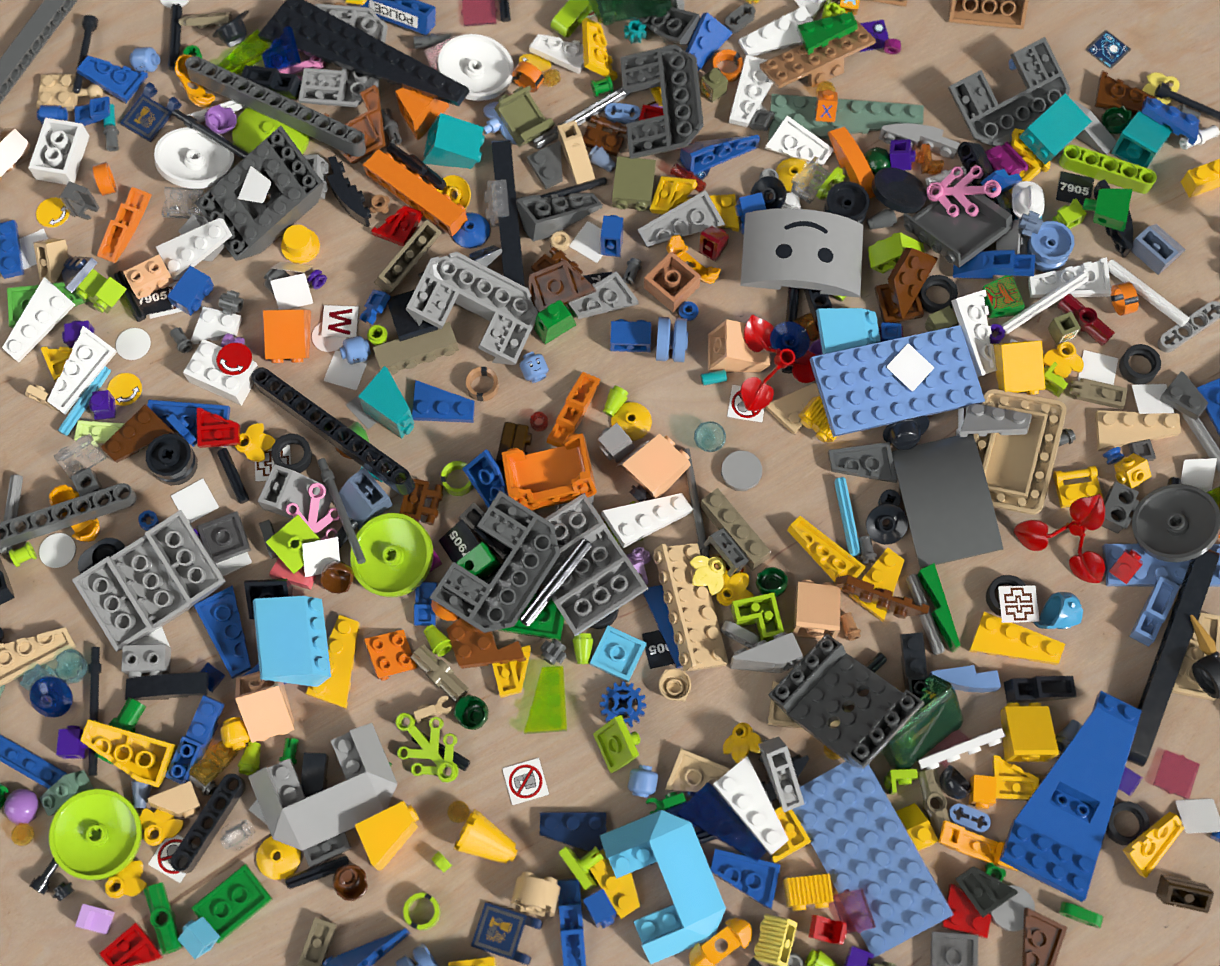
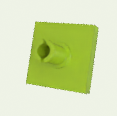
(289, 540)
(617, 744)
(581, 866)

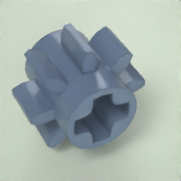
(1030, 223)

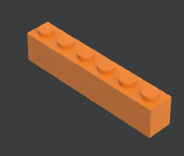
(415, 192)

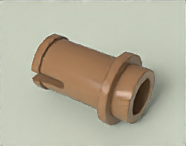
(850, 627)

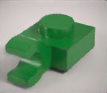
(672, 800)

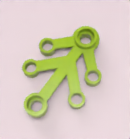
(430, 749)

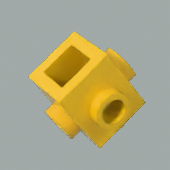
(1132, 470)

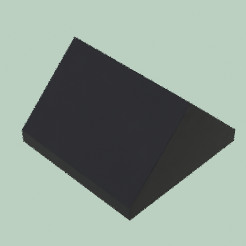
(265, 589)

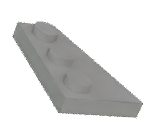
(610, 296)
(988, 419)

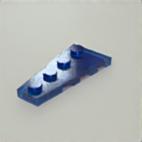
(715, 816)

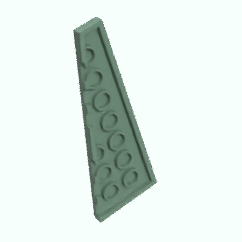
(852, 114)

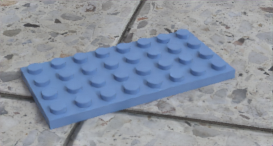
(865, 394)
(870, 849)

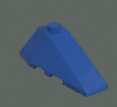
(709, 153)
(486, 476)
(368, 953)

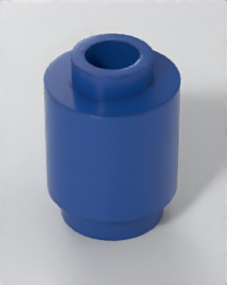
(53, 112)

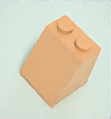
(729, 351)
(657, 465)
(816, 610)
(263, 707)

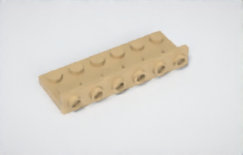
(689, 609)

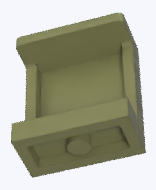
(522, 116)
(633, 183)

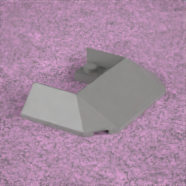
(343, 86)
(481, 291)
(311, 820)

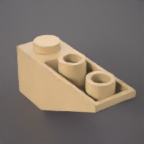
(575, 152)

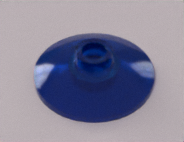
(792, 333)
(56, 691)

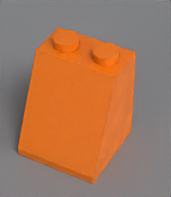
(419, 110)
(287, 335)

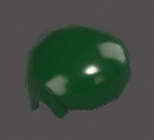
(1116, 119)
(878, 159)
(772, 581)
(471, 712)

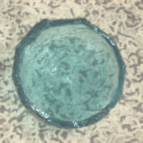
(710, 436)
(71, 666)

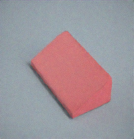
(281, 571)

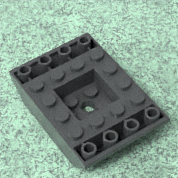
(293, 193)

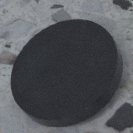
(899, 190)

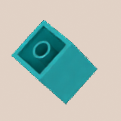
(1055, 129)
(1141, 140)
(453, 143)
(386, 404)

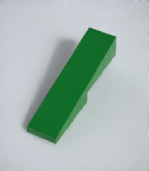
(931, 583)

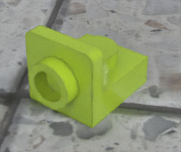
(1053, 382)
(903, 777)

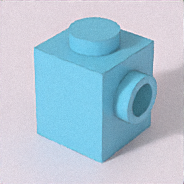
(198, 937)

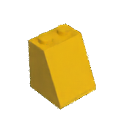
(1020, 366)
(1028, 733)
(387, 832)

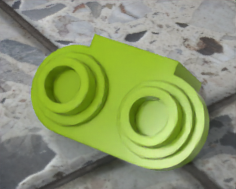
(835, 177)

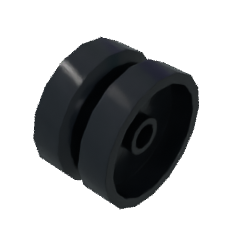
(848, 200)
(171, 459)

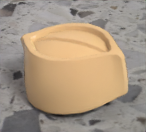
(675, 685)

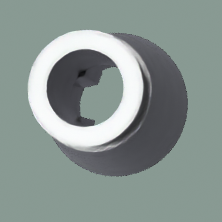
(883, 219)

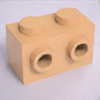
(148, 277)

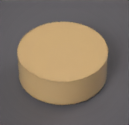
(560, 240)

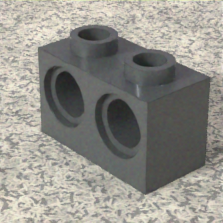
(1120, 509)

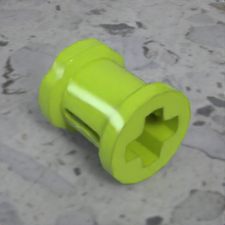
(22, 554)

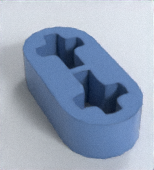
(622, 112)
(970, 813)

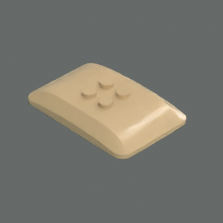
(1021, 465)

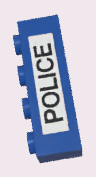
(405, 13)

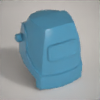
(1060, 612)

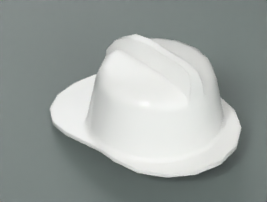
(1027, 197)

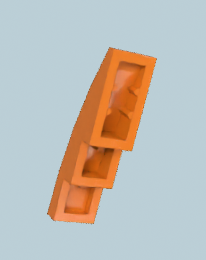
(852, 159)
(125, 224)
(574, 409)

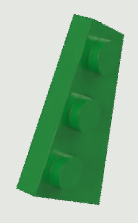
(824, 30)

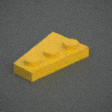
(882, 575)
(1153, 843)

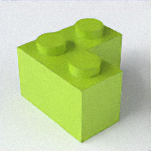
(886, 252)
(100, 291)
(760, 611)

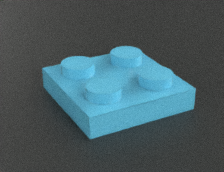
(618, 653)

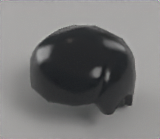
(954, 783)

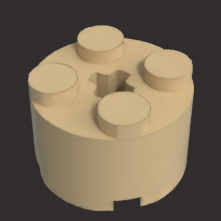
(535, 894)

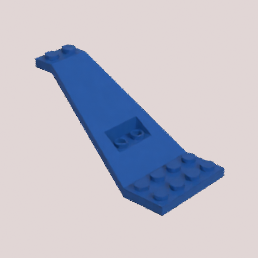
(1053, 837)

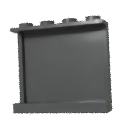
(959, 236)

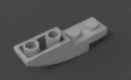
(920, 135)

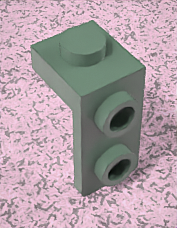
(63, 790)

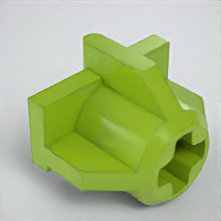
(832, 9)

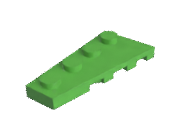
(20, 297)

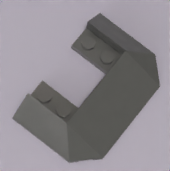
(681, 99)
(995, 122)
(518, 579)

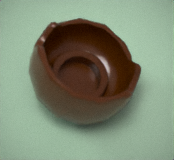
(337, 577)
(350, 882)

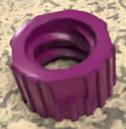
(892, 46)

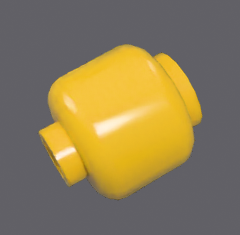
(234, 734)

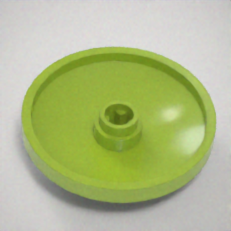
(255, 127)
(395, 554)
(95, 834)

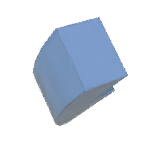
(1154, 611)
(968, 680)

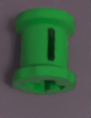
(602, 86)

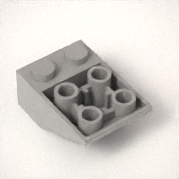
(288, 487)
(769, 656)

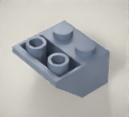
(1156, 248)
(364, 498)

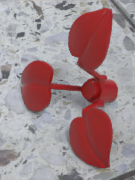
(757, 393)
(1086, 514)

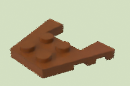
(369, 124)
(478, 648)

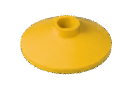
(784, 171)
(459, 185)
(634, 429)
(281, 868)

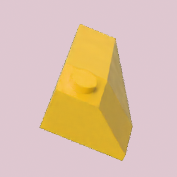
(136, 754)
(917, 826)

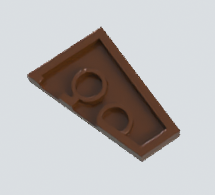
(135, 434)
(1041, 939)

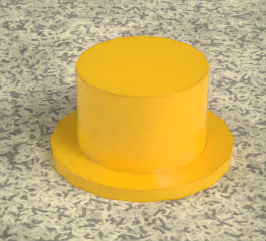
(299, 244)

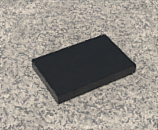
(404, 323)

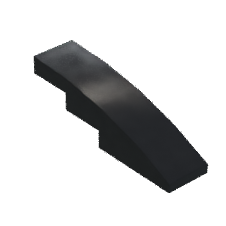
(167, 686)

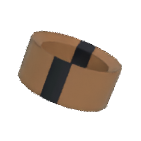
(482, 371)

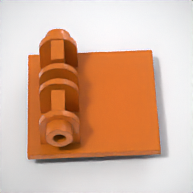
(390, 654)

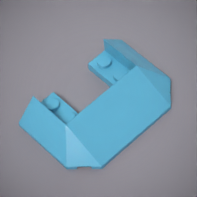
(686, 873)

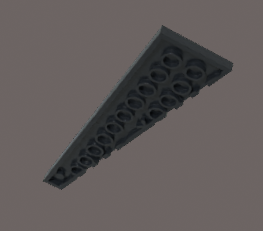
(351, 48)

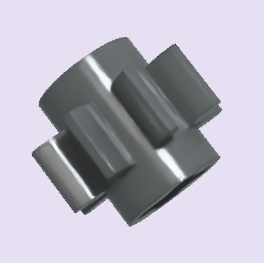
(231, 302)
(553, 652)

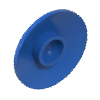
(473, 237)

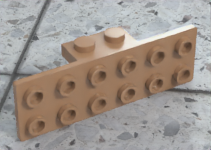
(821, 64)

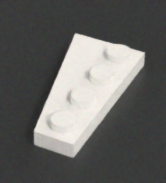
(750, 92)
(39, 317)
(973, 320)

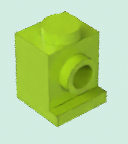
(1070, 215)

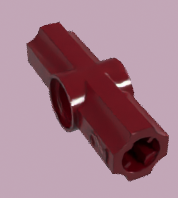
(1095, 327)

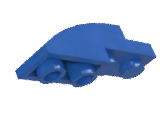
(997, 262)
(197, 739)

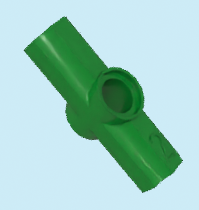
(126, 719)
(158, 904)

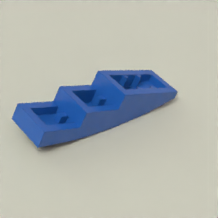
(571, 922)

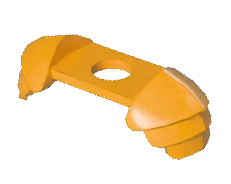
(197, 96)
(677, 246)
(84, 531)
(736, 934)

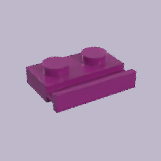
(1006, 158)

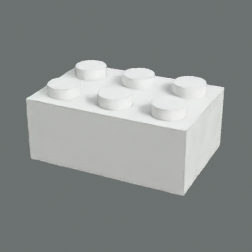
(59, 151)
(204, 372)

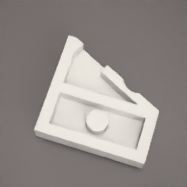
(215, 325)

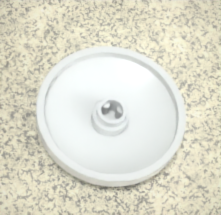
(477, 64)
(192, 159)

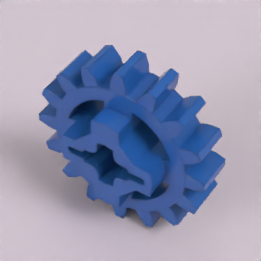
(632, 695)

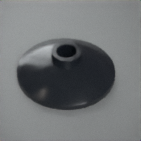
(770, 185)
(893, 530)

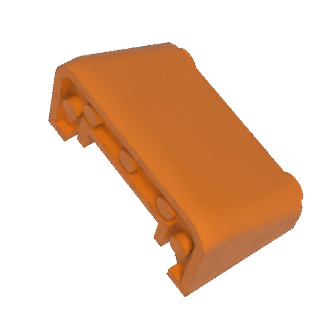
(549, 475)

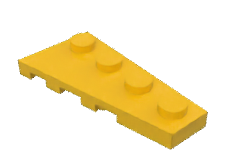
(824, 551)
(1014, 641)
(341, 652)

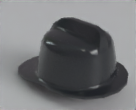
(232, 32)
(906, 433)
(98, 552)

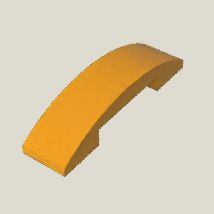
(972, 844)

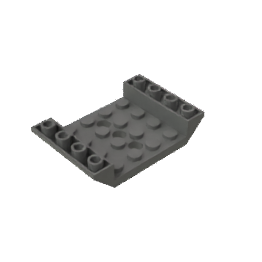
(829, 682)

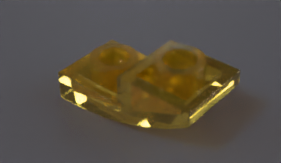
(213, 764)

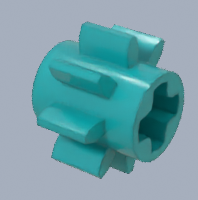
(635, 31)

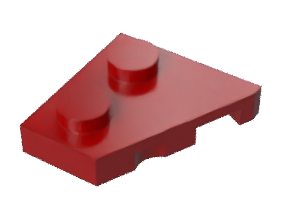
(966, 916)

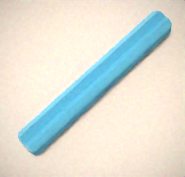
(83, 402)
(847, 516)

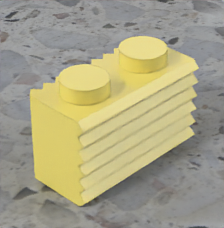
(775, 940)

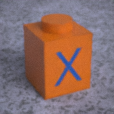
(826, 106)

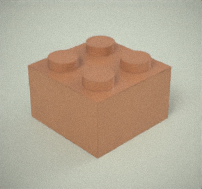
(672, 281)

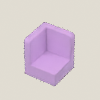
(94, 919)

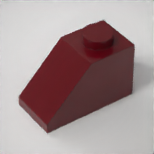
(713, 242)

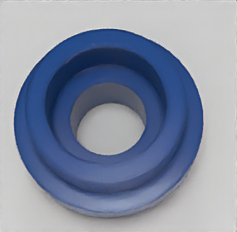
(688, 315)

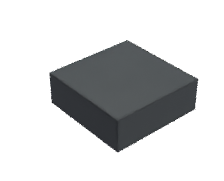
(762, 120)
(1143, 449)

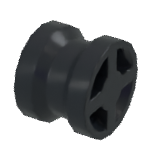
(891, 494)

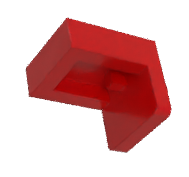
(1126, 565)
(827, 930)

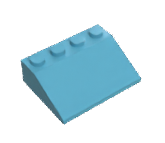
(846, 328)
(292, 640)

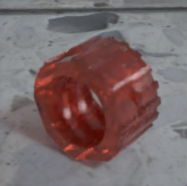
(543, 426)

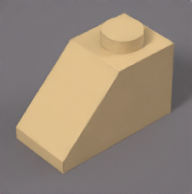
(50, 257)
(177, 801)

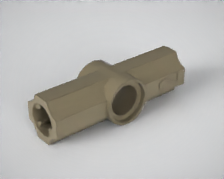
(439, 673)
(930, 789)

